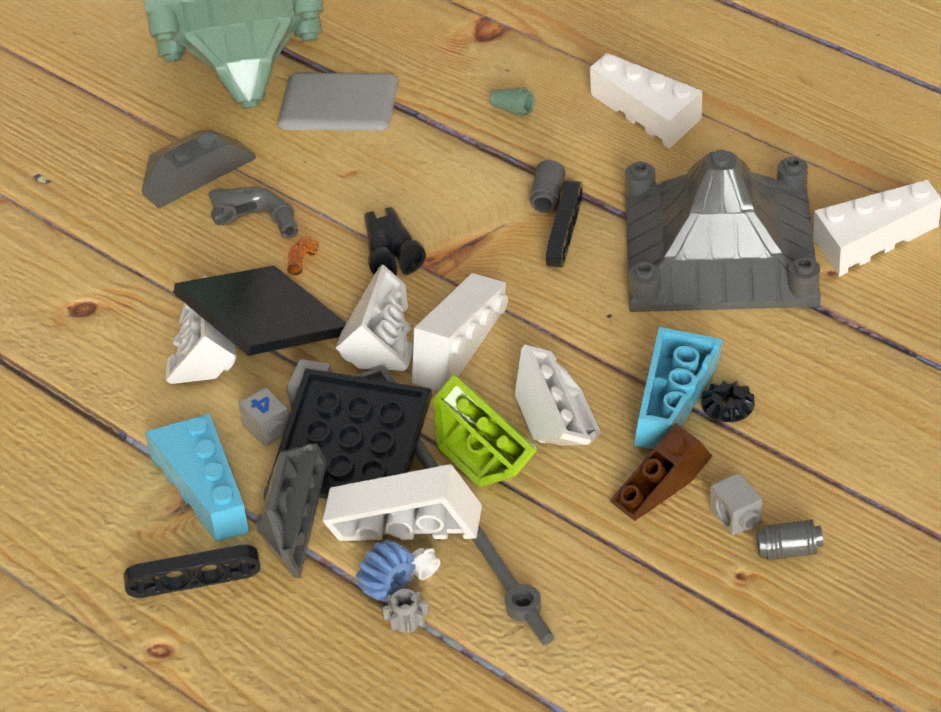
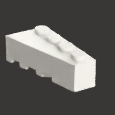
(875, 223)
(455, 330)
(404, 505)

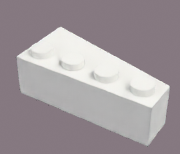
(646, 97)

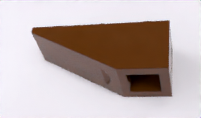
(662, 473)

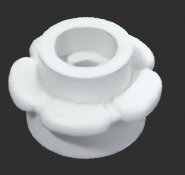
(425, 562)

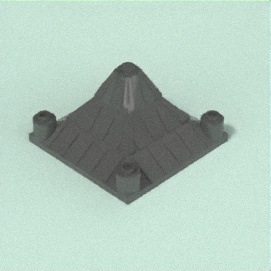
(720, 237)

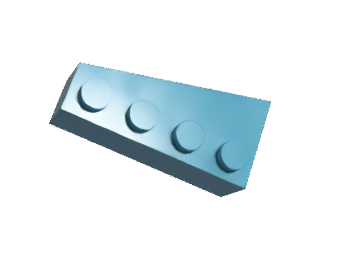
(676, 379)
(200, 471)

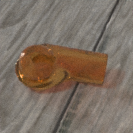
(297, 252)

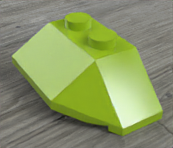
(478, 435)

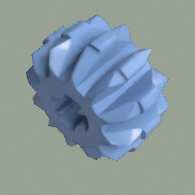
(385, 570)

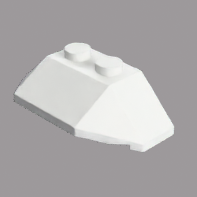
(552, 401)

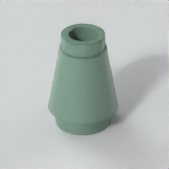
(515, 100)

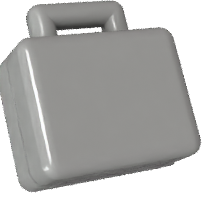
(338, 101)

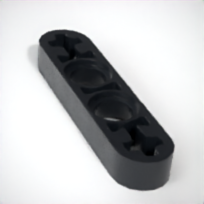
(564, 224)
(192, 574)

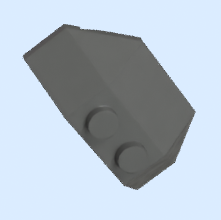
(191, 165)
(292, 504)

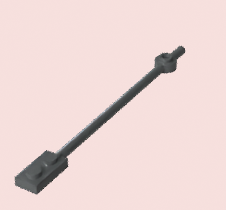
(521, 601)

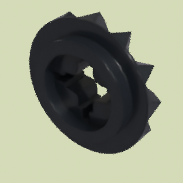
(734, 410)

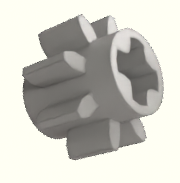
(405, 610)

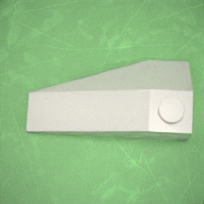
(200, 350)

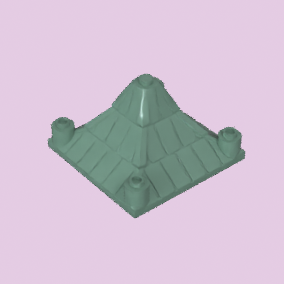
(233, 37)

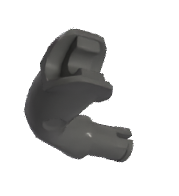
(249, 200)

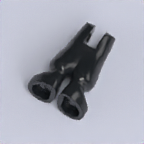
(388, 238)

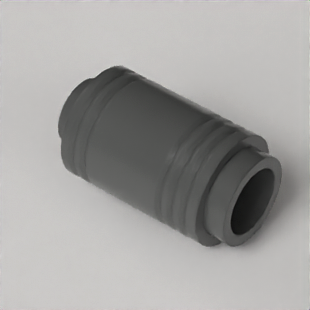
(547, 186)
(789, 539)

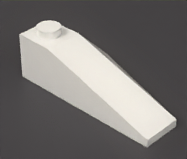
(378, 326)

